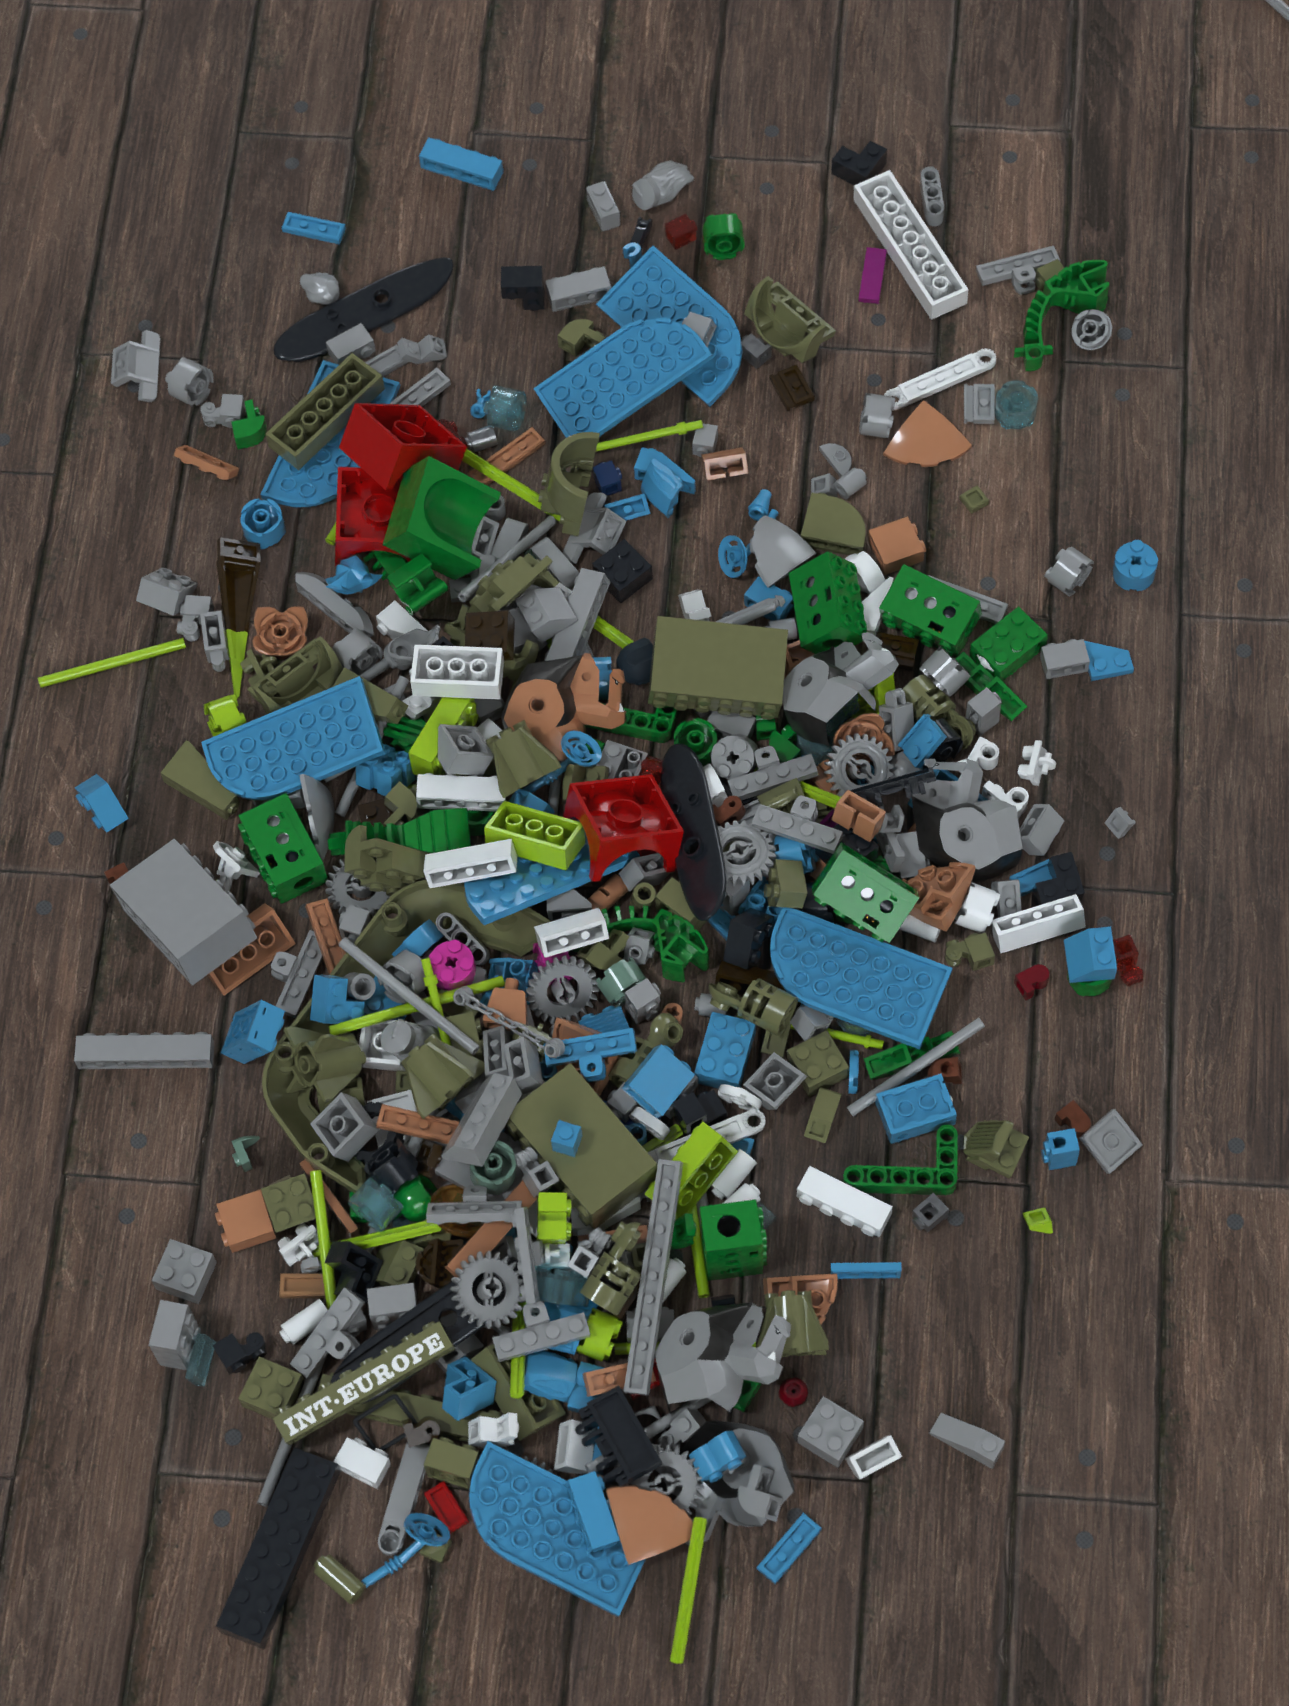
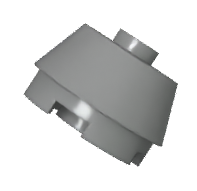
(1091, 329)

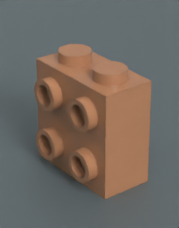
(896, 545)
(245, 1221)

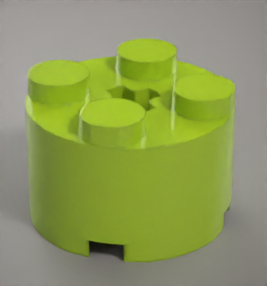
(223, 714)
(602, 1329)

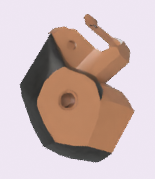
(563, 698)

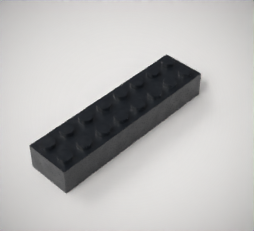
(278, 1548)

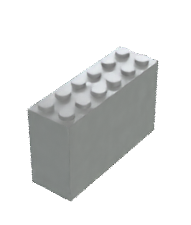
(184, 911)

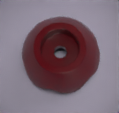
(793, 1399)

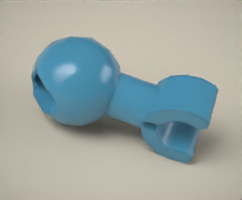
(477, 408)

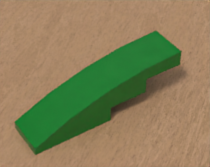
(981, 678)
(898, 1057)

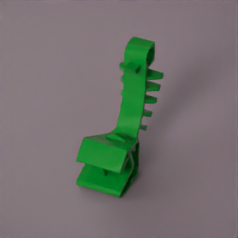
(1074, 288)
(411, 580)
(428, 833)
(673, 938)

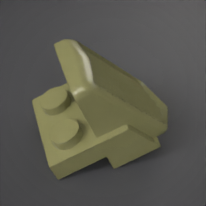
(577, 773)
(783, 796)
(994, 1146)

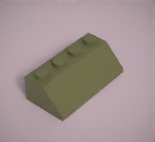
(531, 1411)

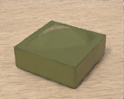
(436, 1553)

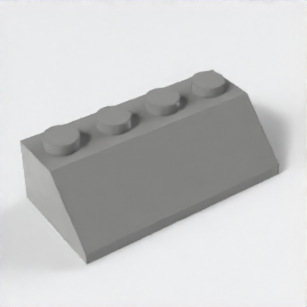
(483, 1120)

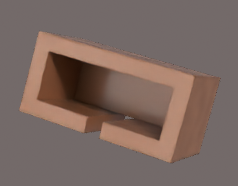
(733, 460)
(858, 814)

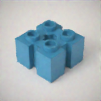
(385, 771)

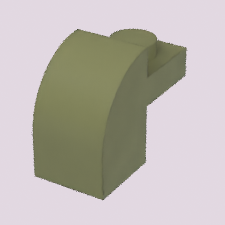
(577, 334)
(402, 803)
(604, 954)

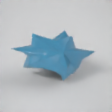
(352, 577)

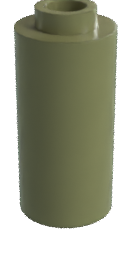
(642, 896)
(339, 1578)

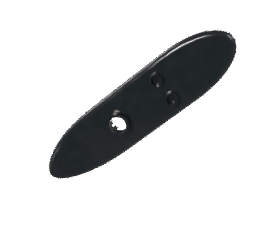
(404, 290)
(688, 794)
(413, 1321)

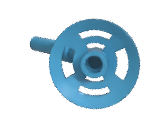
(736, 554)
(576, 756)
(423, 1534)

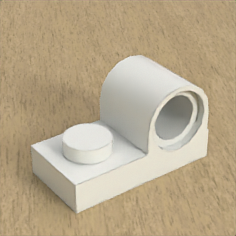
(982, 748)
(995, 791)

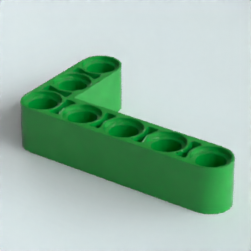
(650, 730)
(911, 1174)

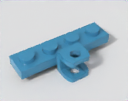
(593, 1049)

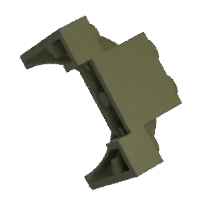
(562, 487)

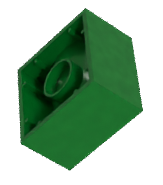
(439, 516)

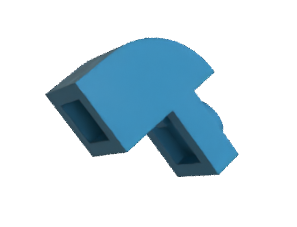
(421, 939)

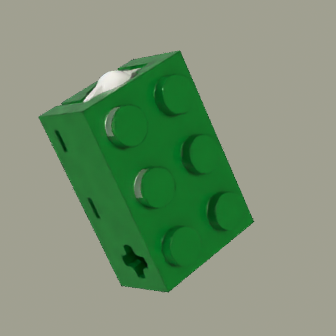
(1008, 644)

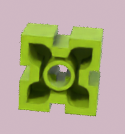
(551, 1218)

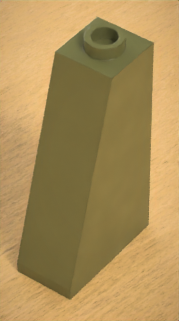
(383, 704)
(191, 776)

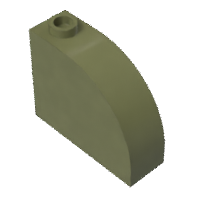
(833, 525)

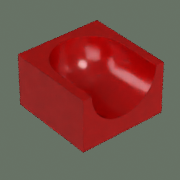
(394, 437)

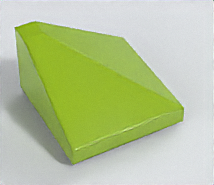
(1038, 1220)

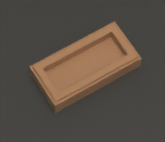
(301, 1285)

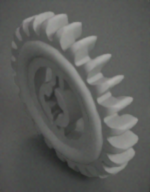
(844, 755)
(740, 851)
(340, 889)
(573, 1001)
(488, 1267)
(688, 1478)

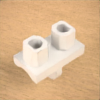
(1039, 763)
(300, 1246)
(556, 1255)

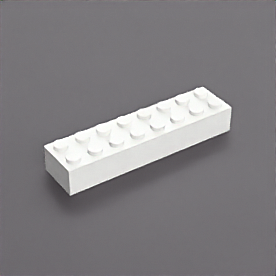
(910, 244)

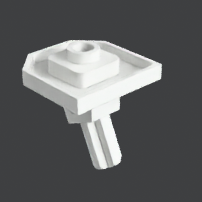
(232, 864)

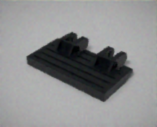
(912, 783)
(617, 1434)

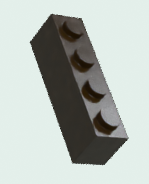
(742, 978)

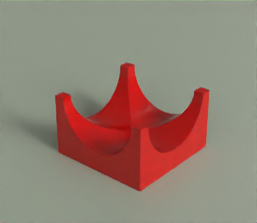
(362, 513)
(623, 818)

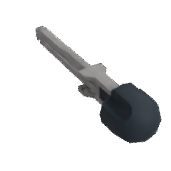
(637, 656)

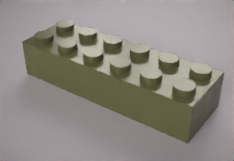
(324, 411)

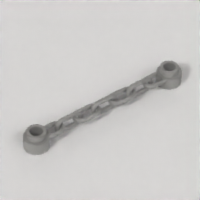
(552, 1048)

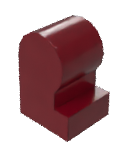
(1031, 979)

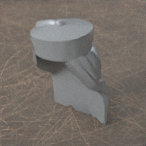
(660, 184)
(401, 650)
(402, 1037)

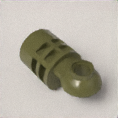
(931, 700)
(761, 1004)
(663, 1030)
(614, 1270)

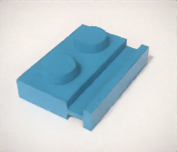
(922, 740)

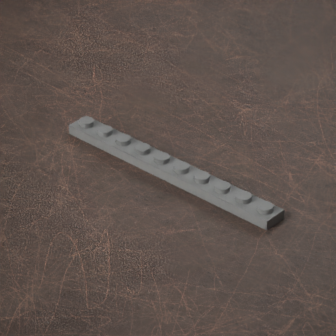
(653, 1277)

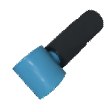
(633, 250)

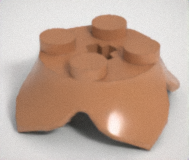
(271, 622)
(869, 724)

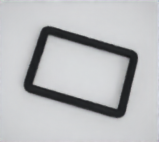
(375, 1407)

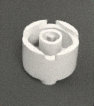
(977, 908)

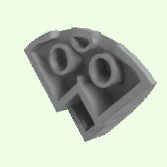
(777, 550)
(320, 812)

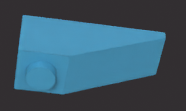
(644, 459)

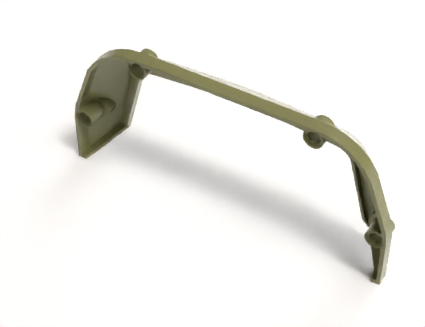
(379, 939)

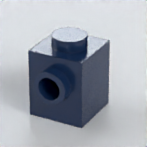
(607, 478)

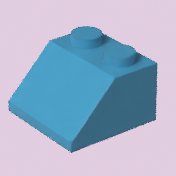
(1090, 955)

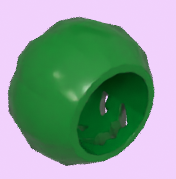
(415, 1198)

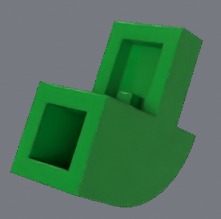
(251, 430)
(784, 744)
(683, 1231)

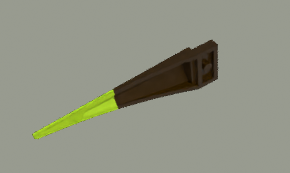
(237, 575)

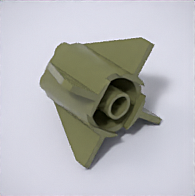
(520, 758)
(323, 1061)
(439, 1074)
(806, 1331)

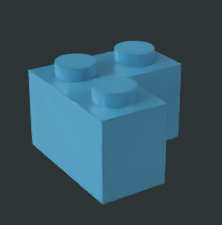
(99, 798)
(330, 1001)
(467, 1389)

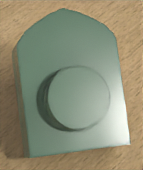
(240, 1156)

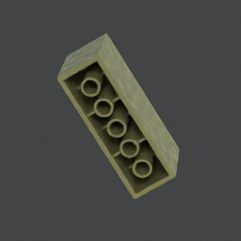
(717, 667)
(609, 1162)

